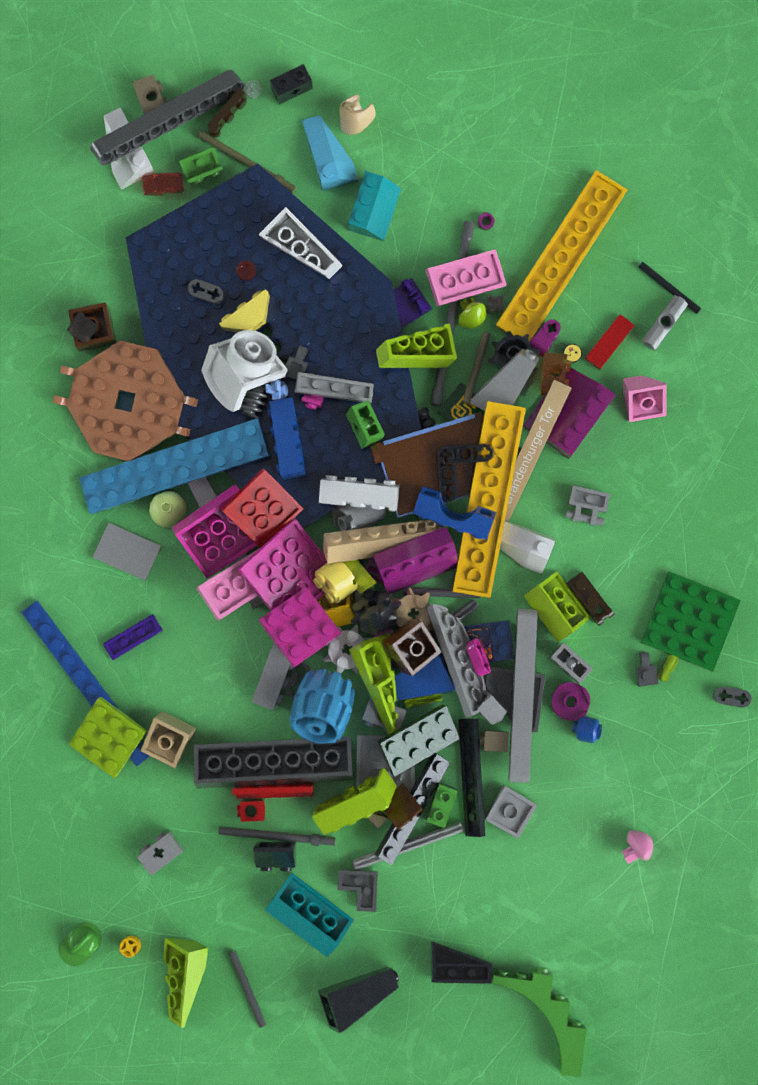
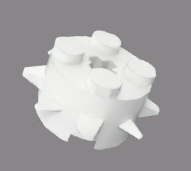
(335, 648)

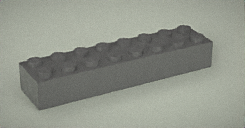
(271, 763)

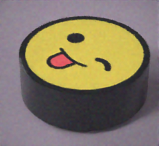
(573, 353)

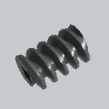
(253, 400)

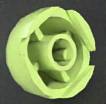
(168, 509)

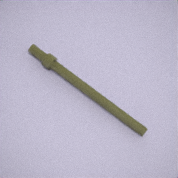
(241, 158)

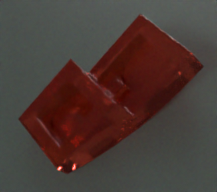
(162, 183)

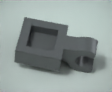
(296, 364)
(646, 673)

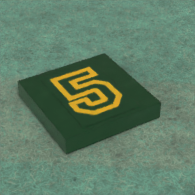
(454, 407)

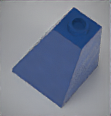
(429, 680)

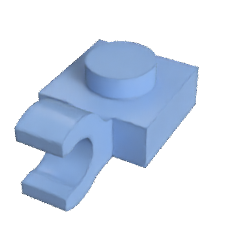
(277, 389)

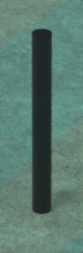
(669, 287)

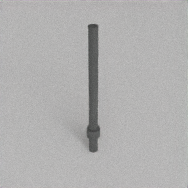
(314, 839)

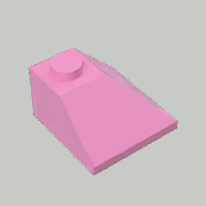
(644, 398)

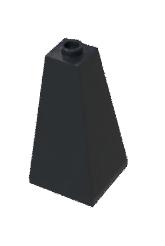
(353, 998)

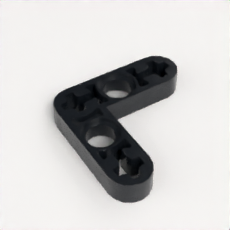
(455, 458)

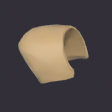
(353, 118)

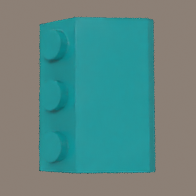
(374, 206)

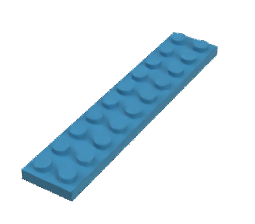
(174, 466)

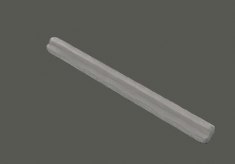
(412, 843)

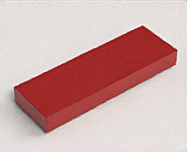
(609, 342)

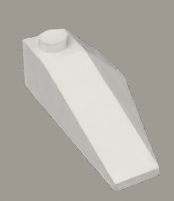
(131, 166)
(526, 546)

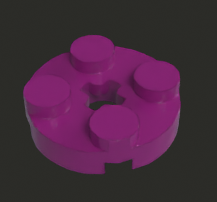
(580, 706)

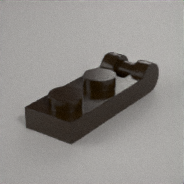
(227, 113)
(590, 598)

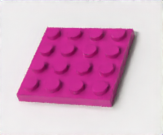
(284, 566)

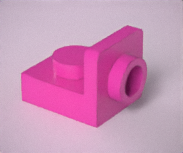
(312, 401)

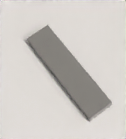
(333, 387)

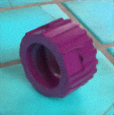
(485, 227)

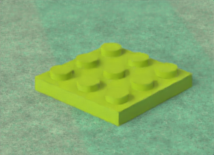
(107, 737)

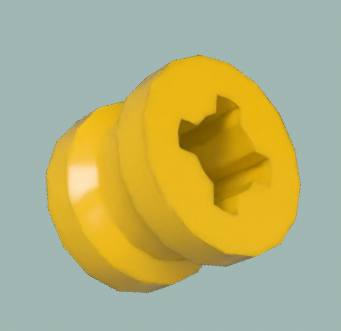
(128, 949)

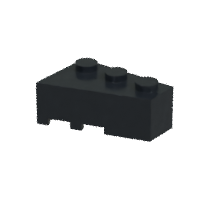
(457, 967)

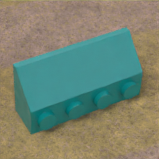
(309, 915)

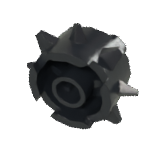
(509, 346)
(375, 611)

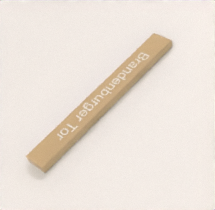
(535, 441)

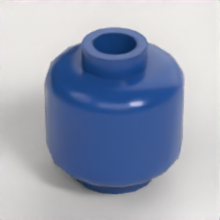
(587, 729)

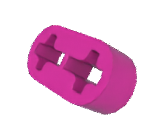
(478, 657)

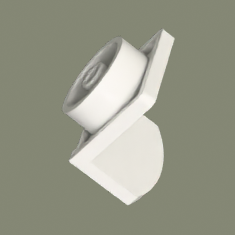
(240, 365)

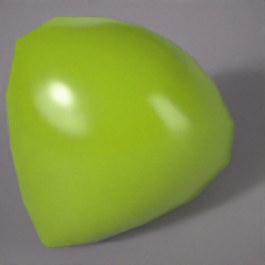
(473, 314)

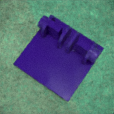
(410, 302)

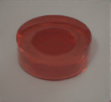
(246, 270)

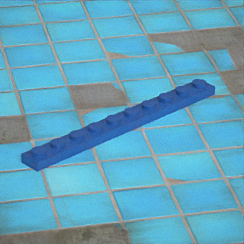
(71, 662)

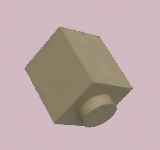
(494, 741)

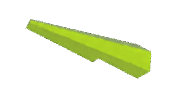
(375, 669)

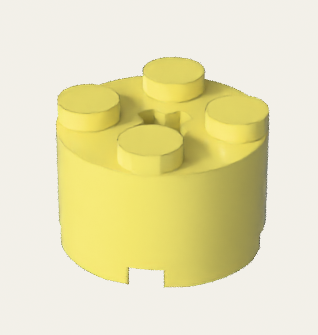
(335, 581)

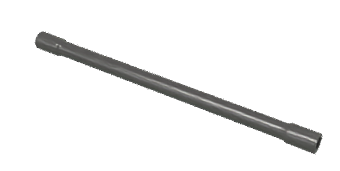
(466, 237)

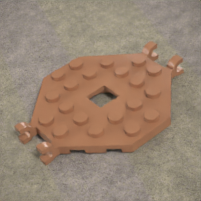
(154, 409)

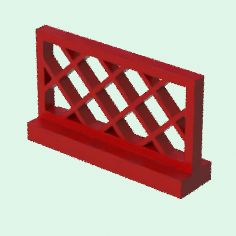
(274, 791)

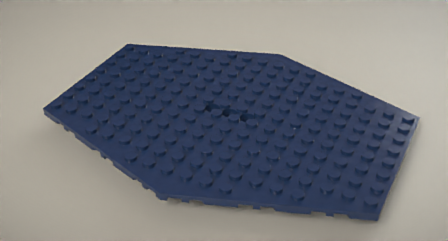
(333, 318)

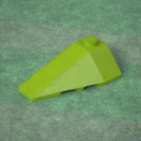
(185, 970)

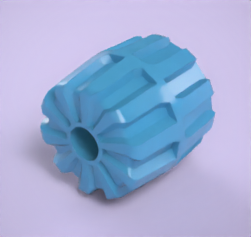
(322, 706)

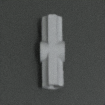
(658, 331)

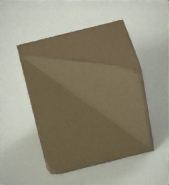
(378, 818)

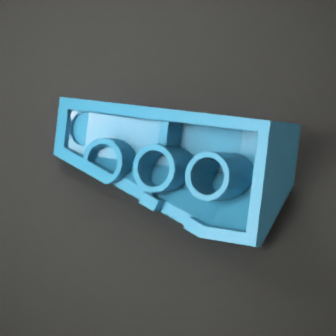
(329, 157)

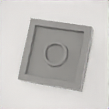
(510, 811)

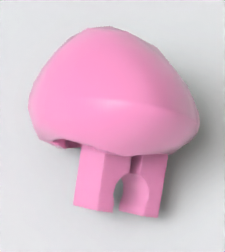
(640, 846)

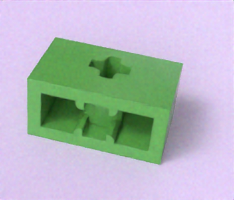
(365, 424)
(441, 805)

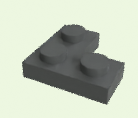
(364, 883)

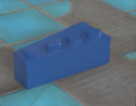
(287, 438)

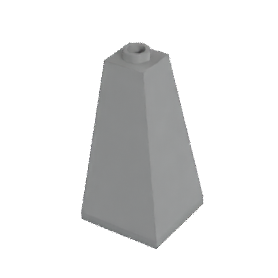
(508, 381)

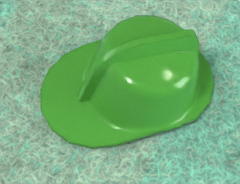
(80, 944)

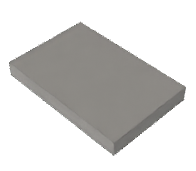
(127, 551)

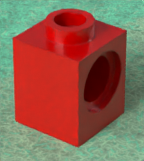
(260, 810)

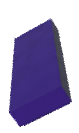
(133, 637)

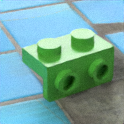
(201, 165)

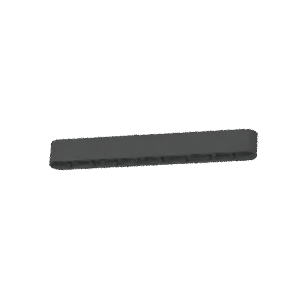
(166, 117)

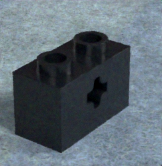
(291, 84)

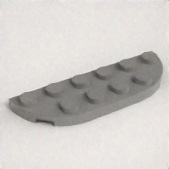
(453, 642)

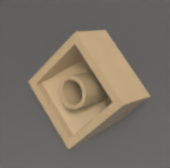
(168, 739)

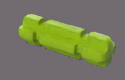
(668, 667)
(422, 700)

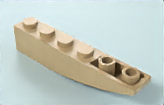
(366, 542)

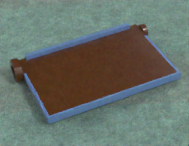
(414, 463)

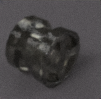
(494, 304)

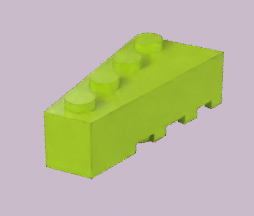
(420, 350)
(355, 803)

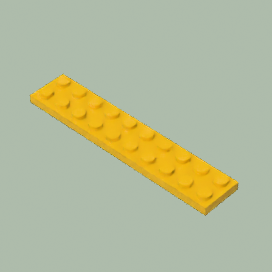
(562, 256)
(490, 490)

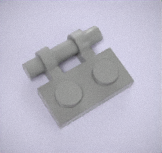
(587, 499)

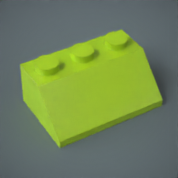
(557, 606)

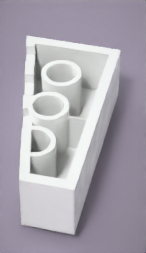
(297, 241)
(359, 492)

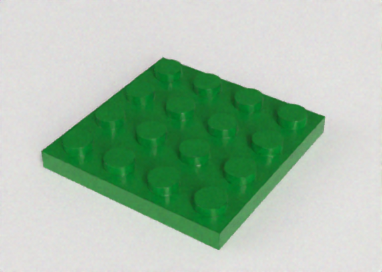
(690, 621)

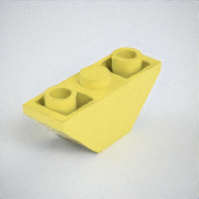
(248, 315)

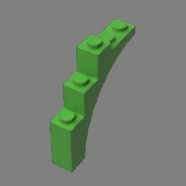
(556, 1008)

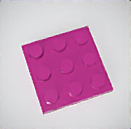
(299, 627)

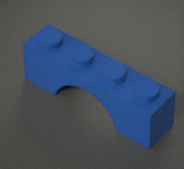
(431, 506)

